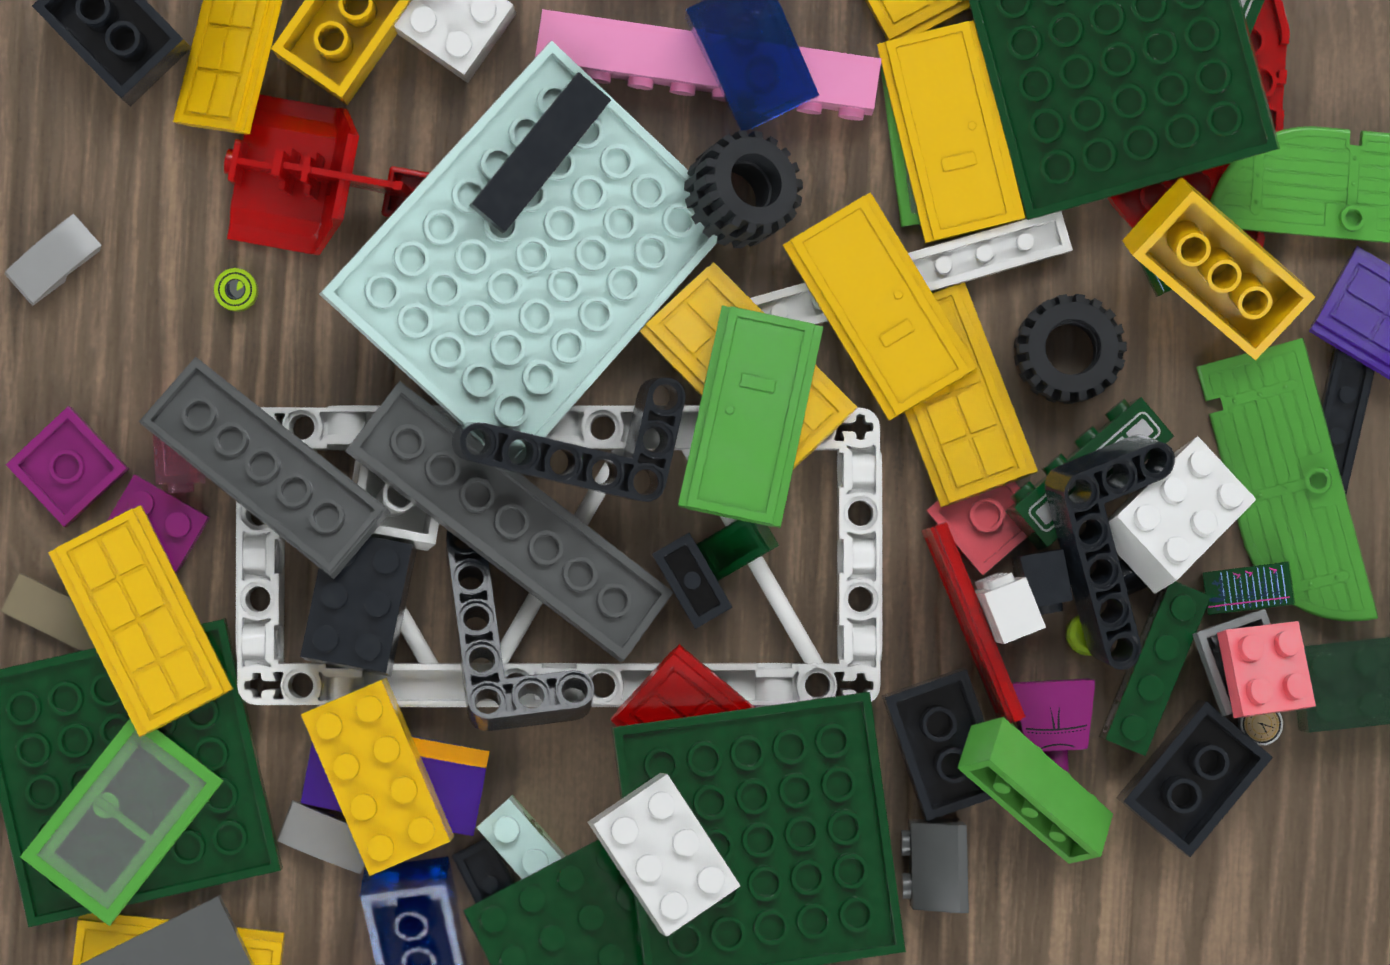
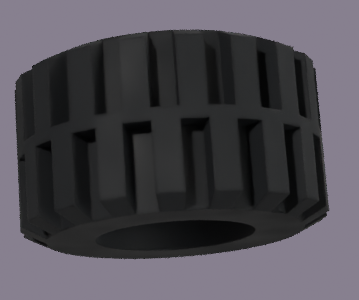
(768, 174)
(1098, 325)

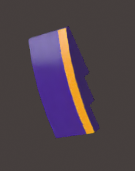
(453, 769)

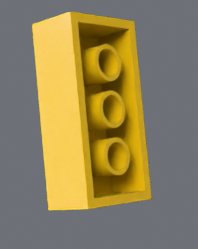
(339, 41)
(1218, 268)
(378, 776)

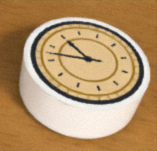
(1262, 728)

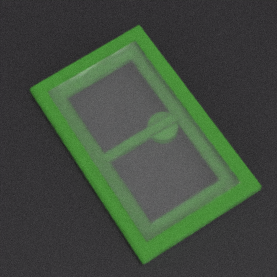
(121, 820)

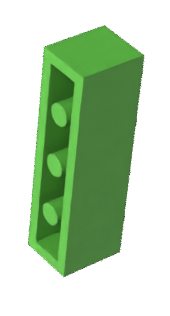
(1035, 790)

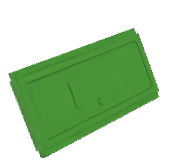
(750, 416)

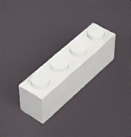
(1008, 606)

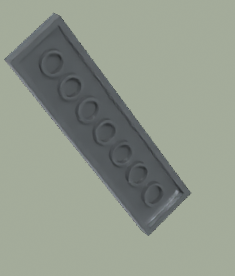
(510, 523)

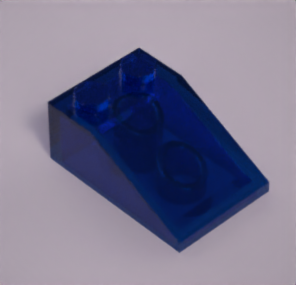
(752, 58)
(413, 914)

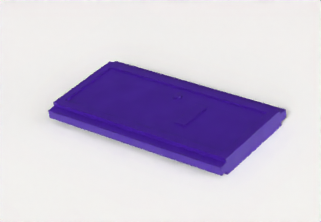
(1358, 312)

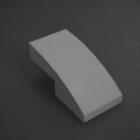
(52, 259)
(320, 836)

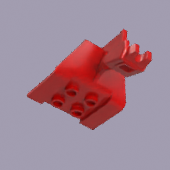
(297, 176)

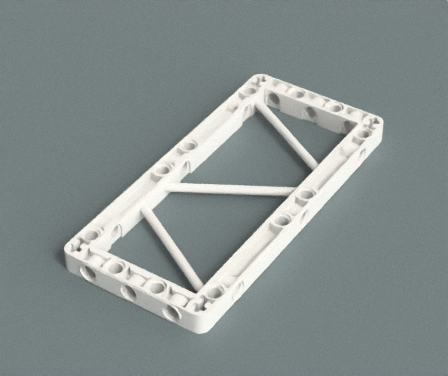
(435, 684)

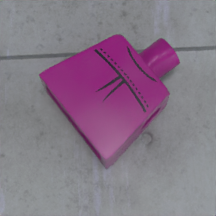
(1057, 715)

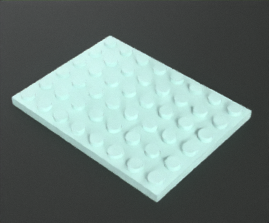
(530, 315)

